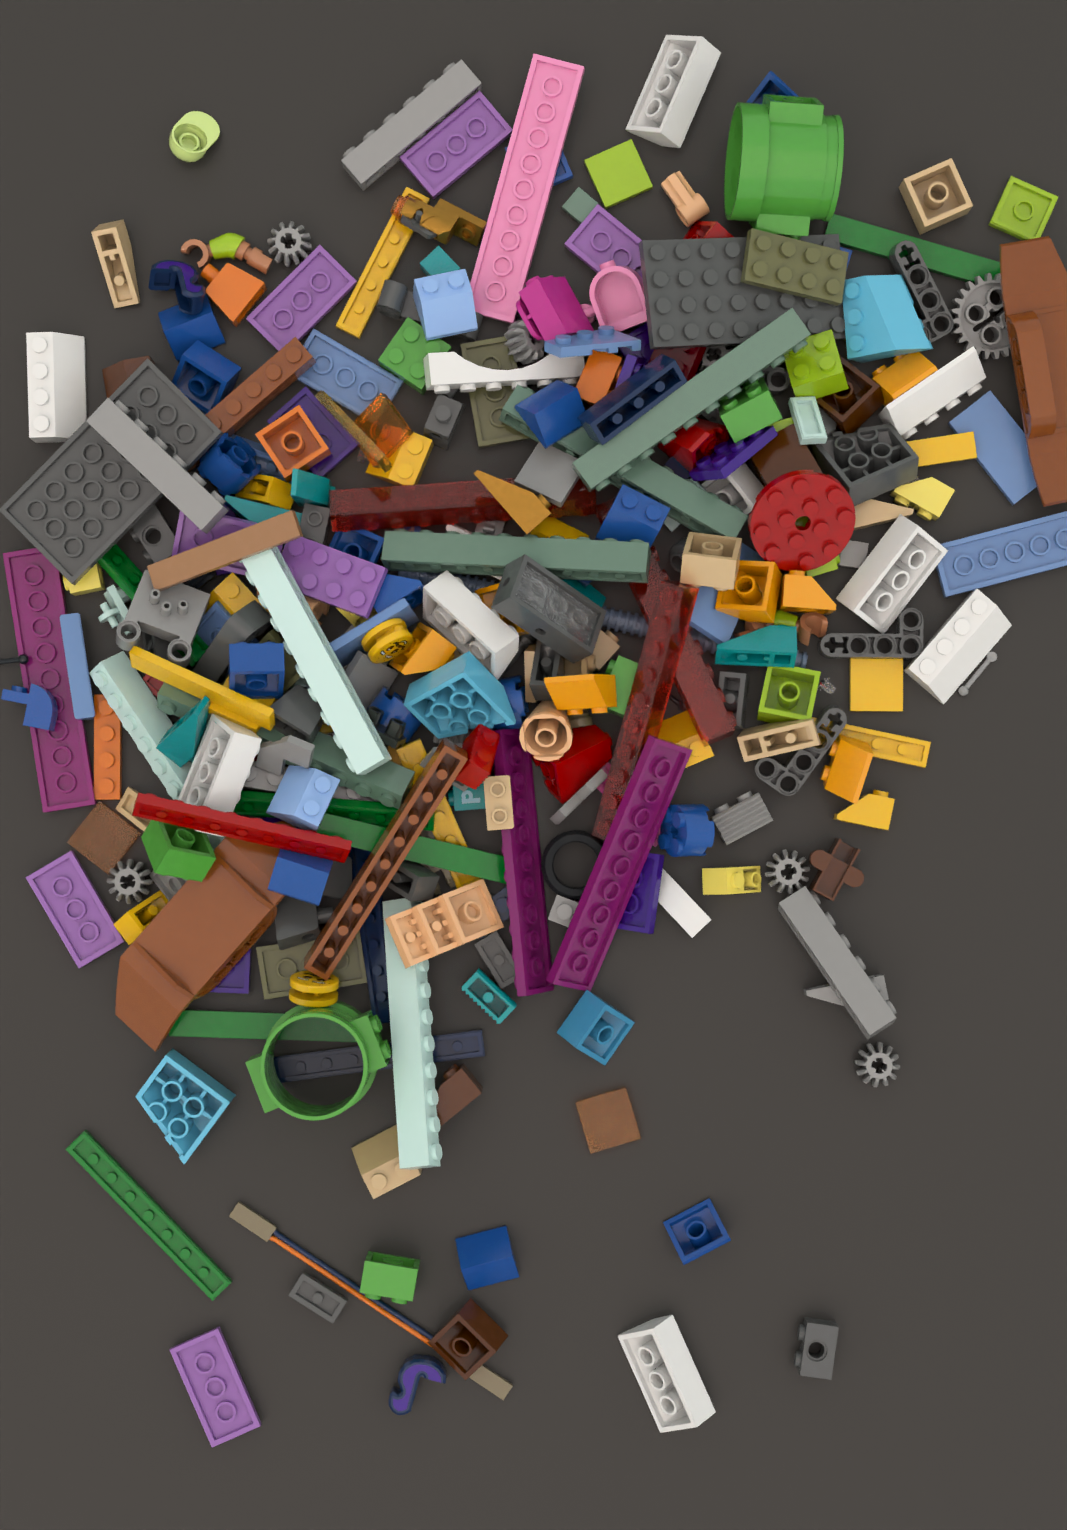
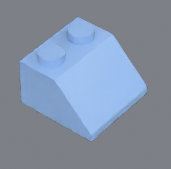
(445, 304)
(303, 797)

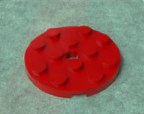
(799, 495)

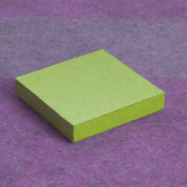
(618, 174)
(1023, 210)

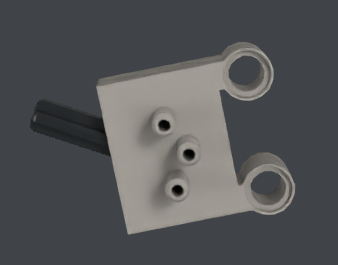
(166, 614)

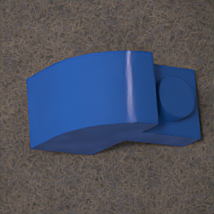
(41, 705)

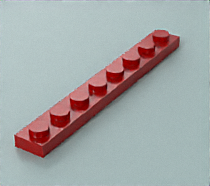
(241, 827)

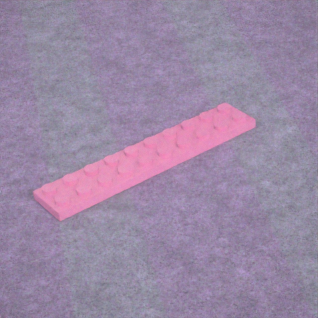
(524, 186)

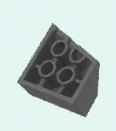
(867, 461)

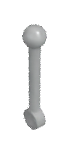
(990, 657)

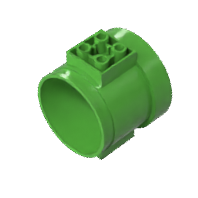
(783, 164)
(364, 1029)

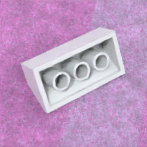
(673, 90)
(55, 385)
(935, 393)
(892, 574)
(469, 623)
(958, 646)
(220, 766)
(667, 1374)

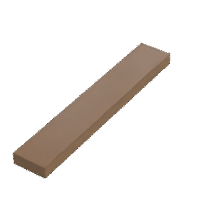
(225, 550)

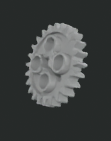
(979, 297)

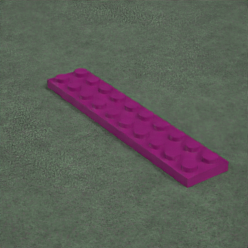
(36, 608)
(619, 864)
(524, 870)

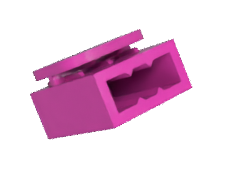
(551, 308)

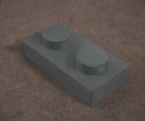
(497, 958)
(318, 1297)

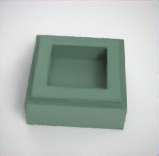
(579, 205)

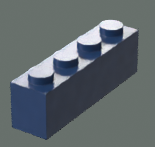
(632, 399)

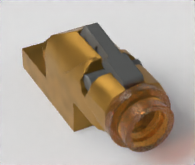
(438, 221)

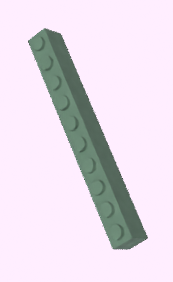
(692, 399)
(688, 503)
(490, 554)
(386, 784)

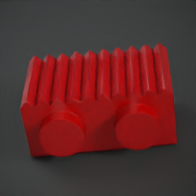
(481, 752)

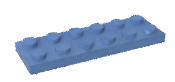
(1004, 554)

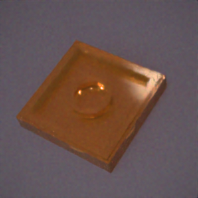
(383, 426)
(104, 837)
(608, 1120)

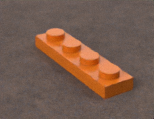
(107, 751)

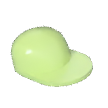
(193, 136)

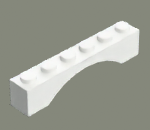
(451, 371)

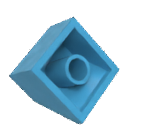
(595, 1027)

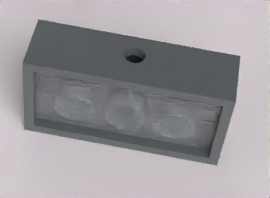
(549, 609)

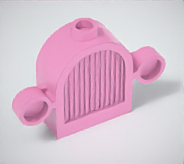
(616, 297)

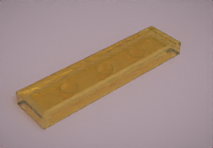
(354, 431)

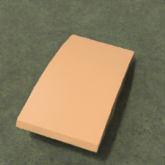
(444, 923)

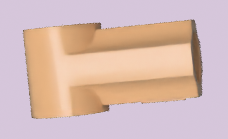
(688, 204)

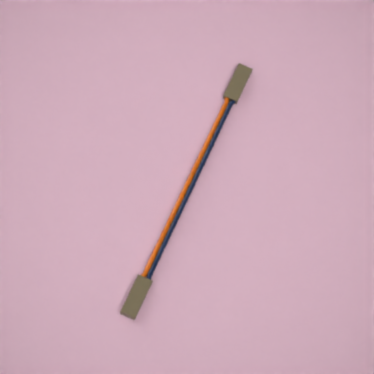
(265, 1229)

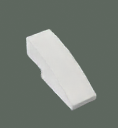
(681, 906)

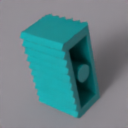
(489, 996)

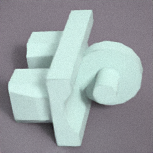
(116, 598)

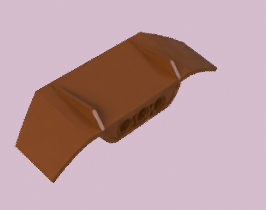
(1037, 333)
(197, 939)

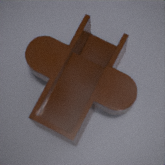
(835, 869)

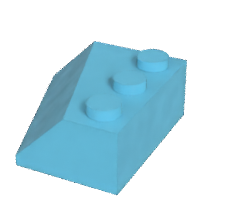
(881, 319)
(459, 698)
(183, 1102)

